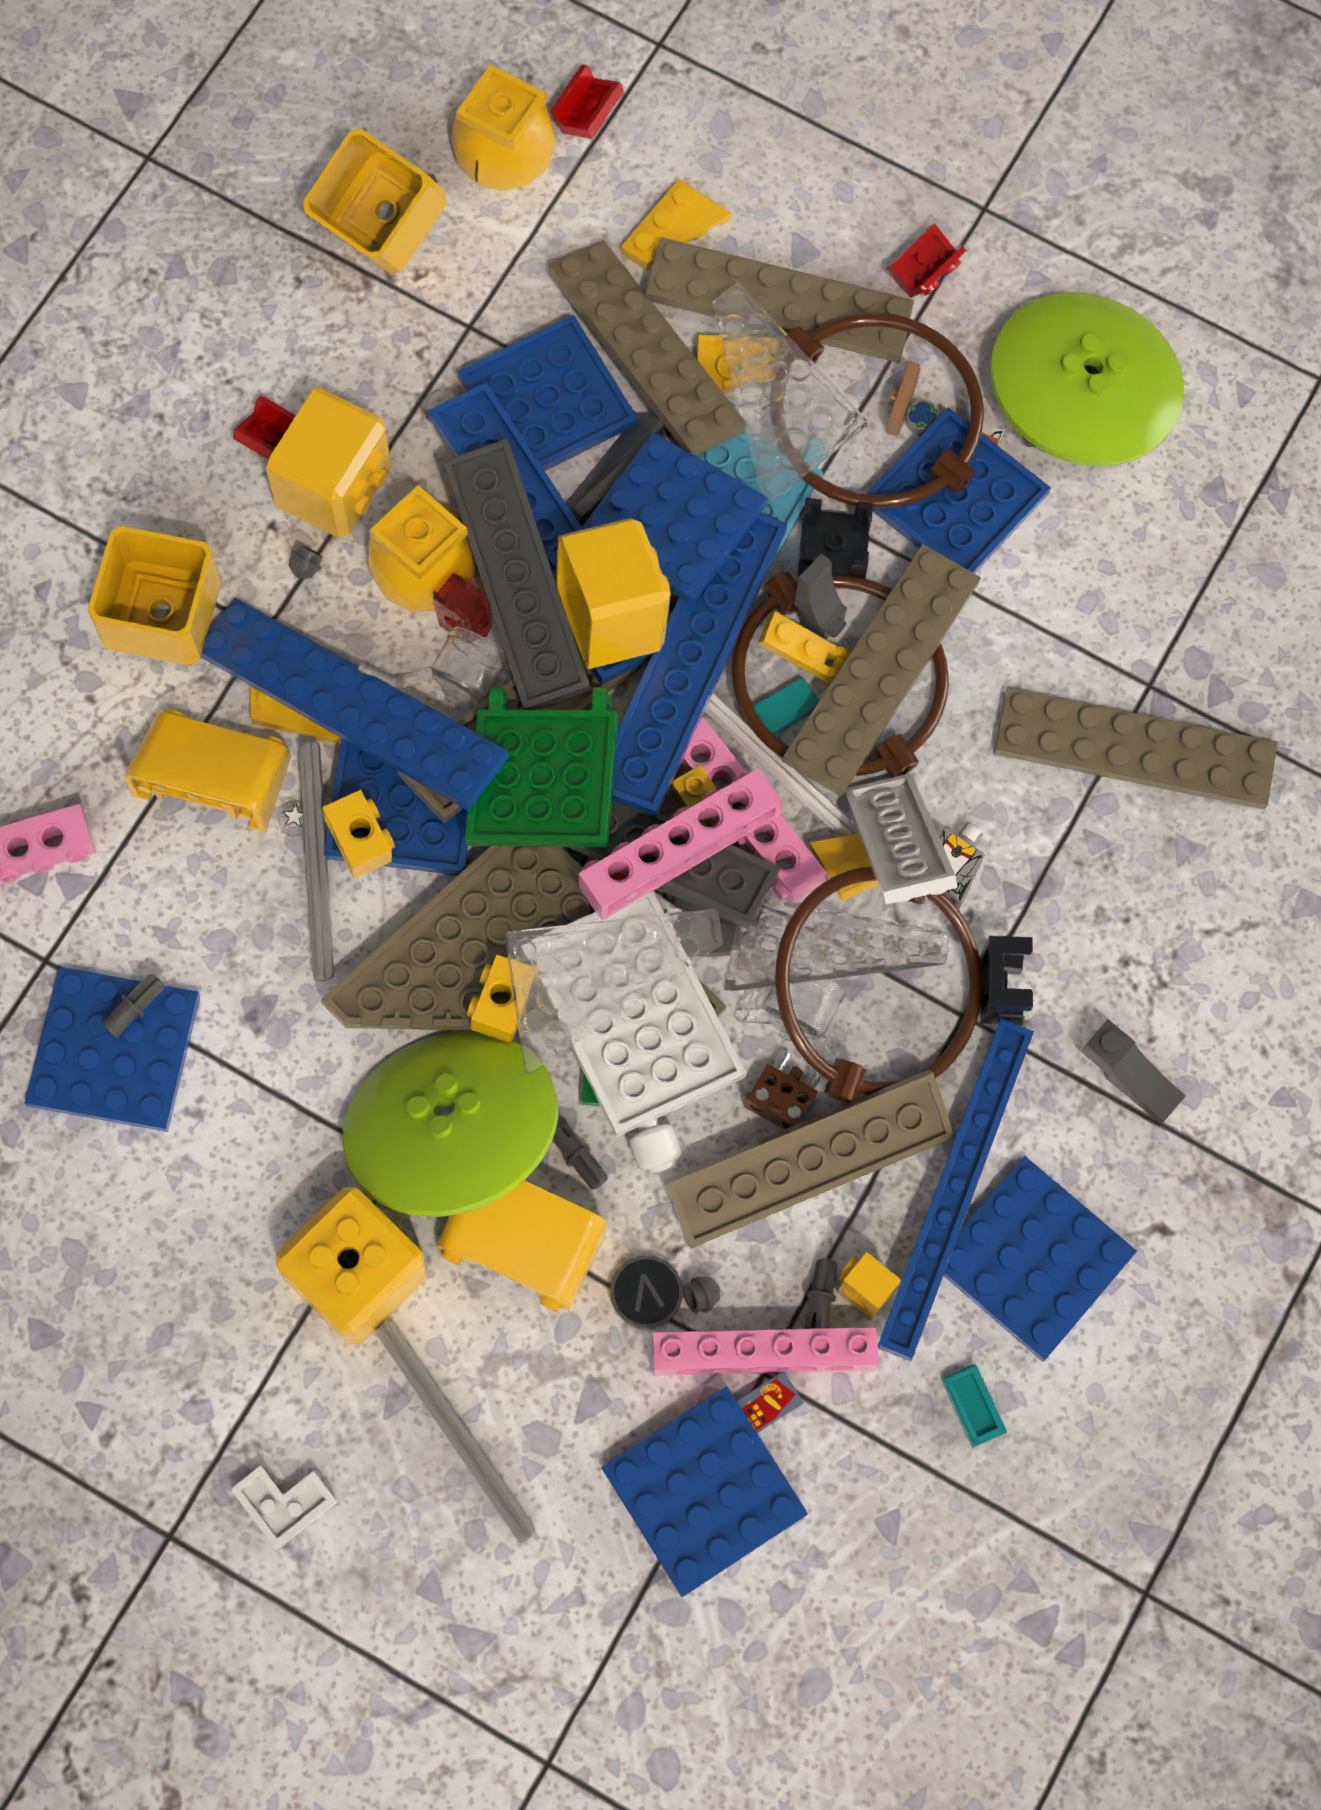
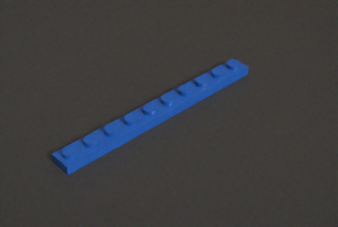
(955, 1191)

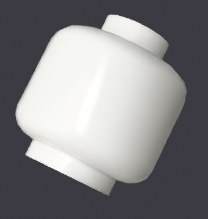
(655, 1147)

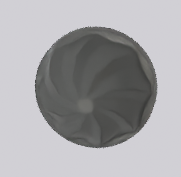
(304, 562)
(701, 1294)

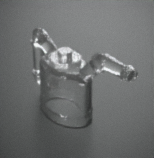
(462, 669)
(814, 1007)

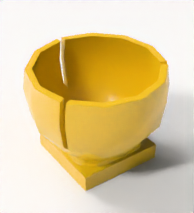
(504, 131)
(418, 551)

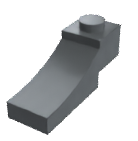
(819, 600)
(1132, 1072)

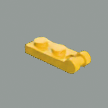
(802, 647)

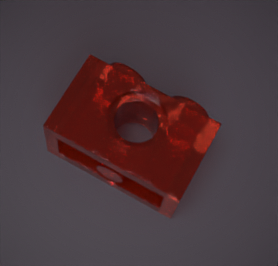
(462, 606)

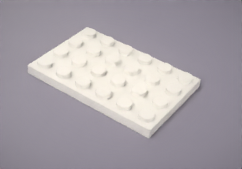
(659, 1049)

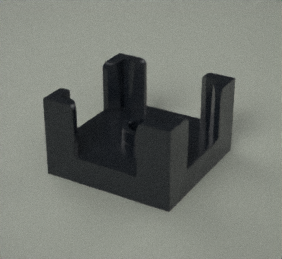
(837, 536)
(999, 958)

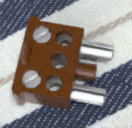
(779, 1107)

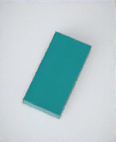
(787, 706)
(973, 1405)

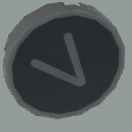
(646, 1292)

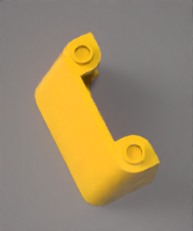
(209, 767)
(529, 1240)

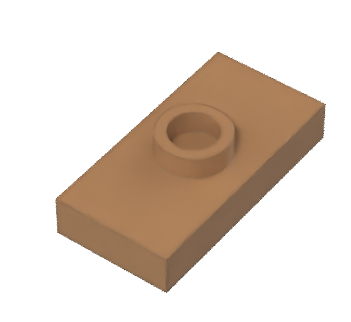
(901, 398)

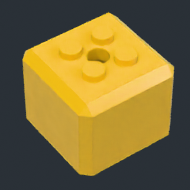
(355, 187)
(329, 463)
(149, 571)
(612, 592)
(360, 1297)

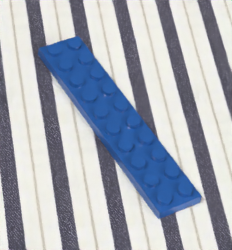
(480, 420)
(687, 671)
(353, 704)

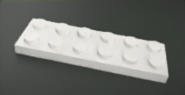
(900, 839)

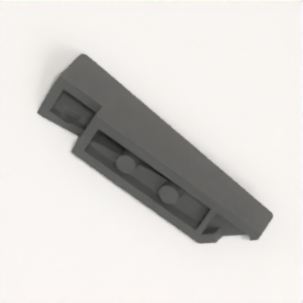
(612, 465)

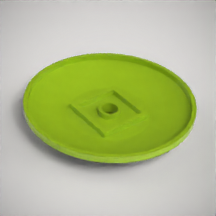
(1077, 414)
(457, 1160)

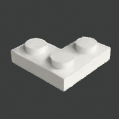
(278, 1514)

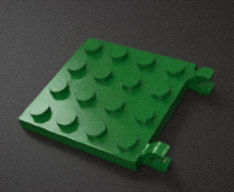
(556, 778)

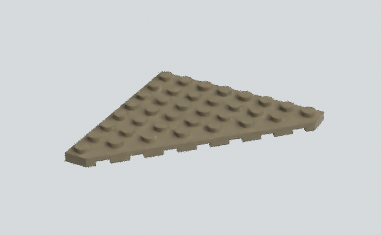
(437, 957)

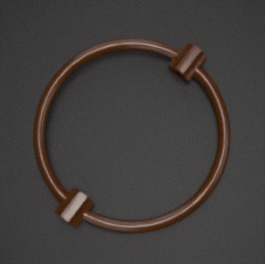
(950, 469)
(894, 752)
(844, 1076)

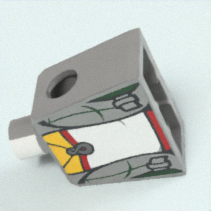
(963, 858)

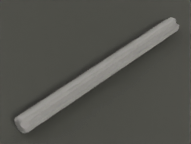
(316, 862)
(456, 1432)

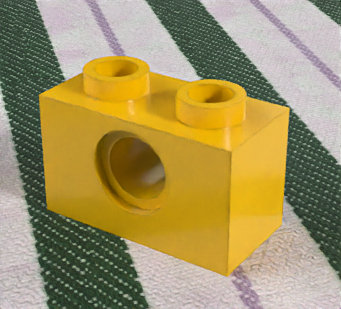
(364, 853)
(487, 1016)
(867, 1284)

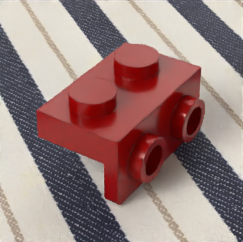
(585, 103)
(925, 262)
(264, 427)

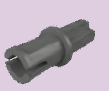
(133, 1005)
(579, 1157)
(821, 1294)

